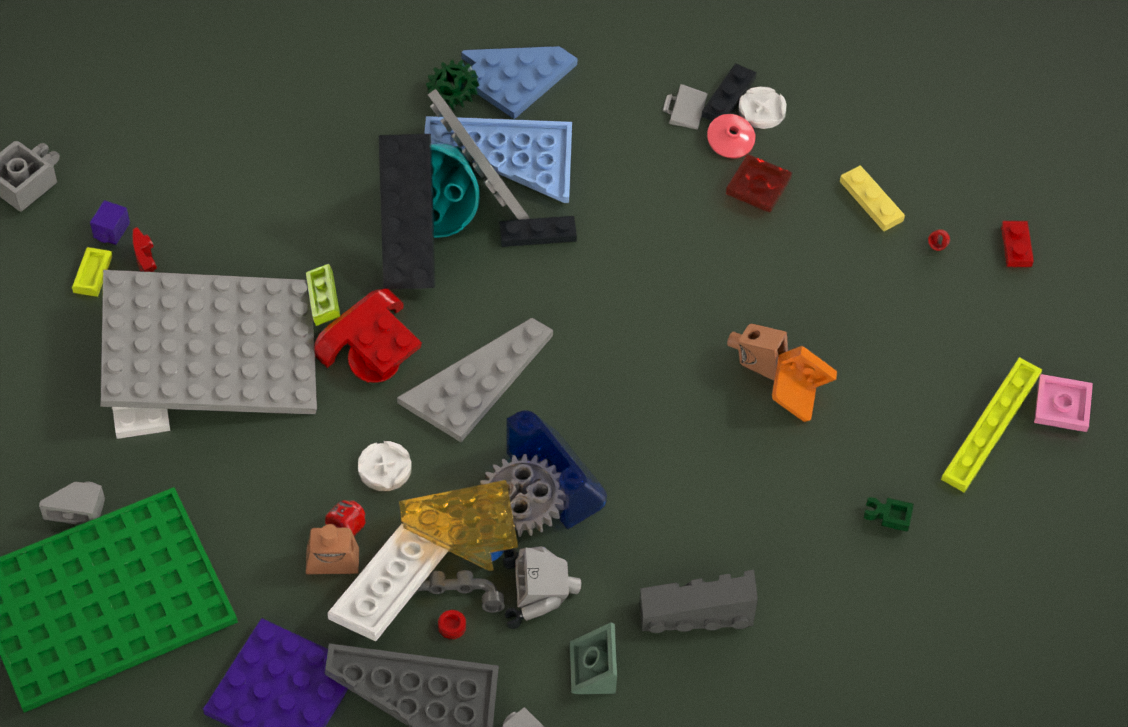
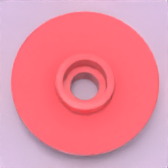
(729, 144)

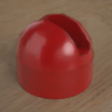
(934, 238)

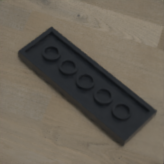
(407, 211)

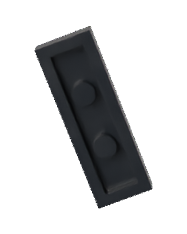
(729, 92)
(538, 231)

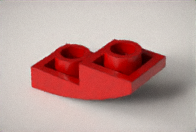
(143, 253)

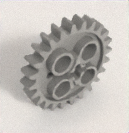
(524, 492)

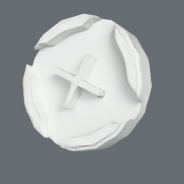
(762, 107)
(384, 466)

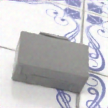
(687, 107)

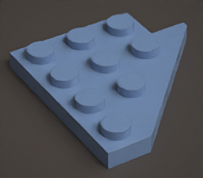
(518, 76)

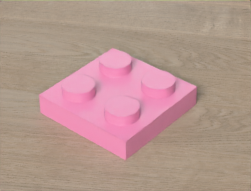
(1063, 403)

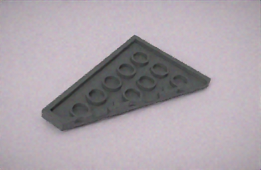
(418, 687)

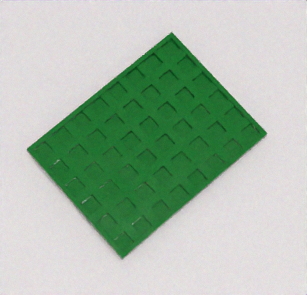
(106, 599)

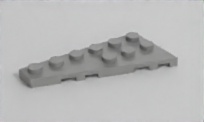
(473, 153)
(470, 387)

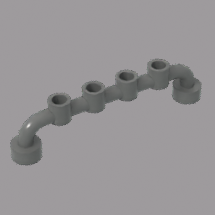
(465, 583)

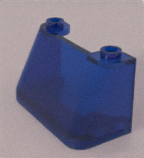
(535, 437)

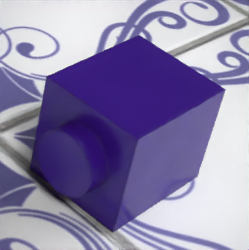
(109, 222)

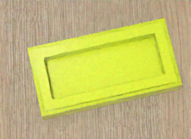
(90, 273)

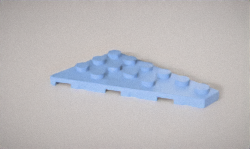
(520, 150)

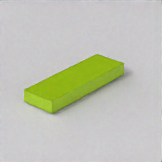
(322, 294)

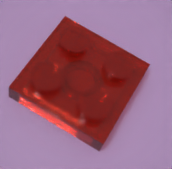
(758, 183)

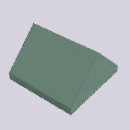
(594, 662)

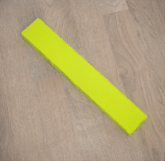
(991, 425)

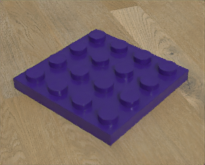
(276, 683)

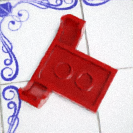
(370, 332)

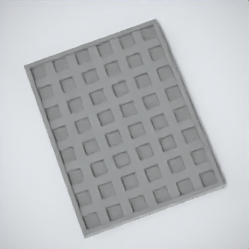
(207, 343)

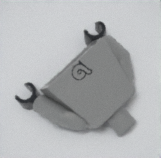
(540, 582)

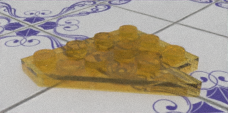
(464, 521)

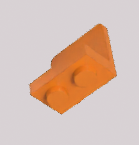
(796, 381)

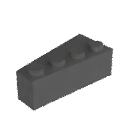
(700, 604)

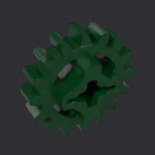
(462, 77)

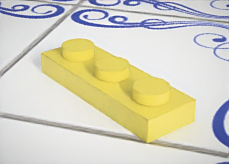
(872, 198)

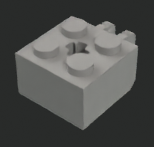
(26, 173)

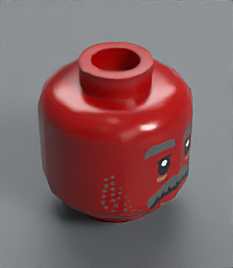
(347, 515)

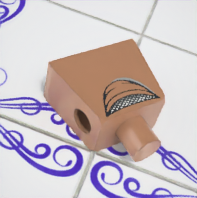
(759, 348)
(332, 551)

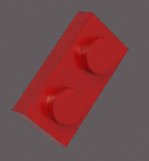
(1017, 244)

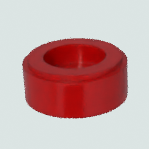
(452, 624)

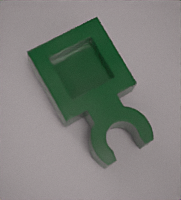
(894, 513)

